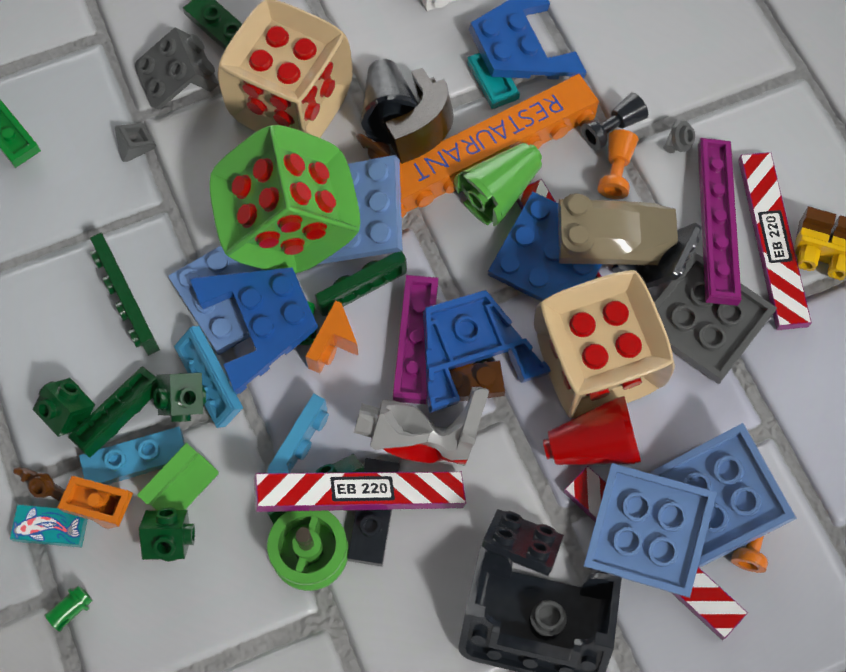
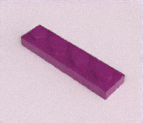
(410, 372)

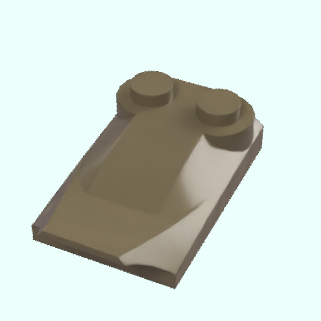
(614, 231)

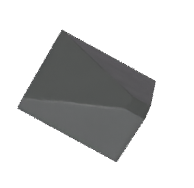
(133, 140)

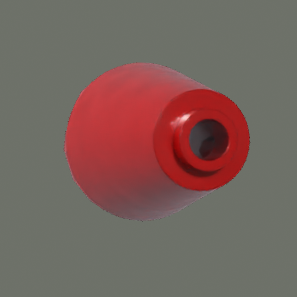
(595, 437)

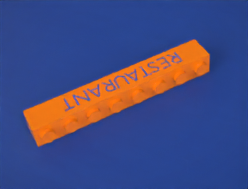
(529, 122)

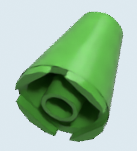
(498, 182)

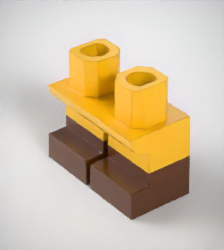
(823, 241)

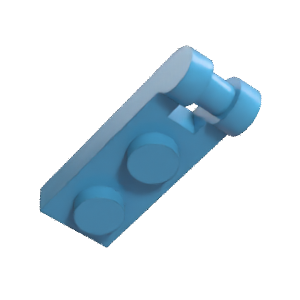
(298, 440)

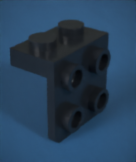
(672, 262)
(523, 541)

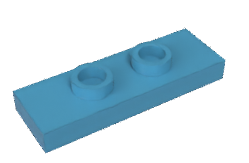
(199, 358)
(132, 457)

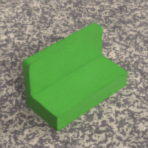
(179, 480)

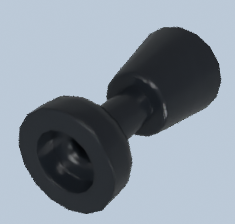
(626, 113)

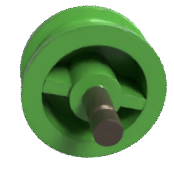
(308, 549)

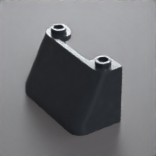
(499, 625)

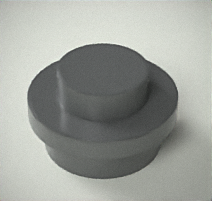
(548, 618)

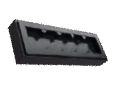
(371, 526)

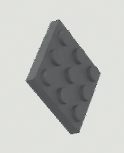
(709, 333)

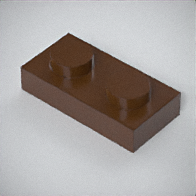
(479, 374)

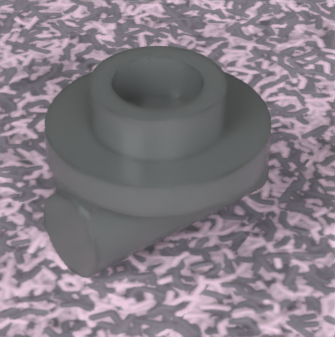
(680, 137)

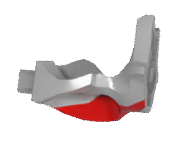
(411, 436)

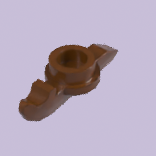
(375, 149)
(40, 484)

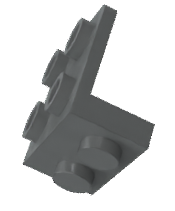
(173, 66)

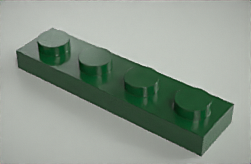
(127, 305)

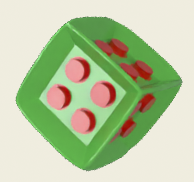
(283, 200)

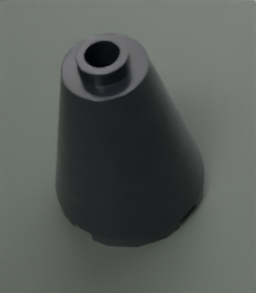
(384, 99)

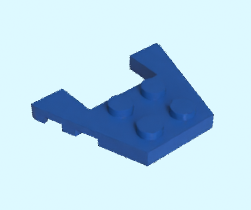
(512, 46)
(272, 311)
(468, 332)

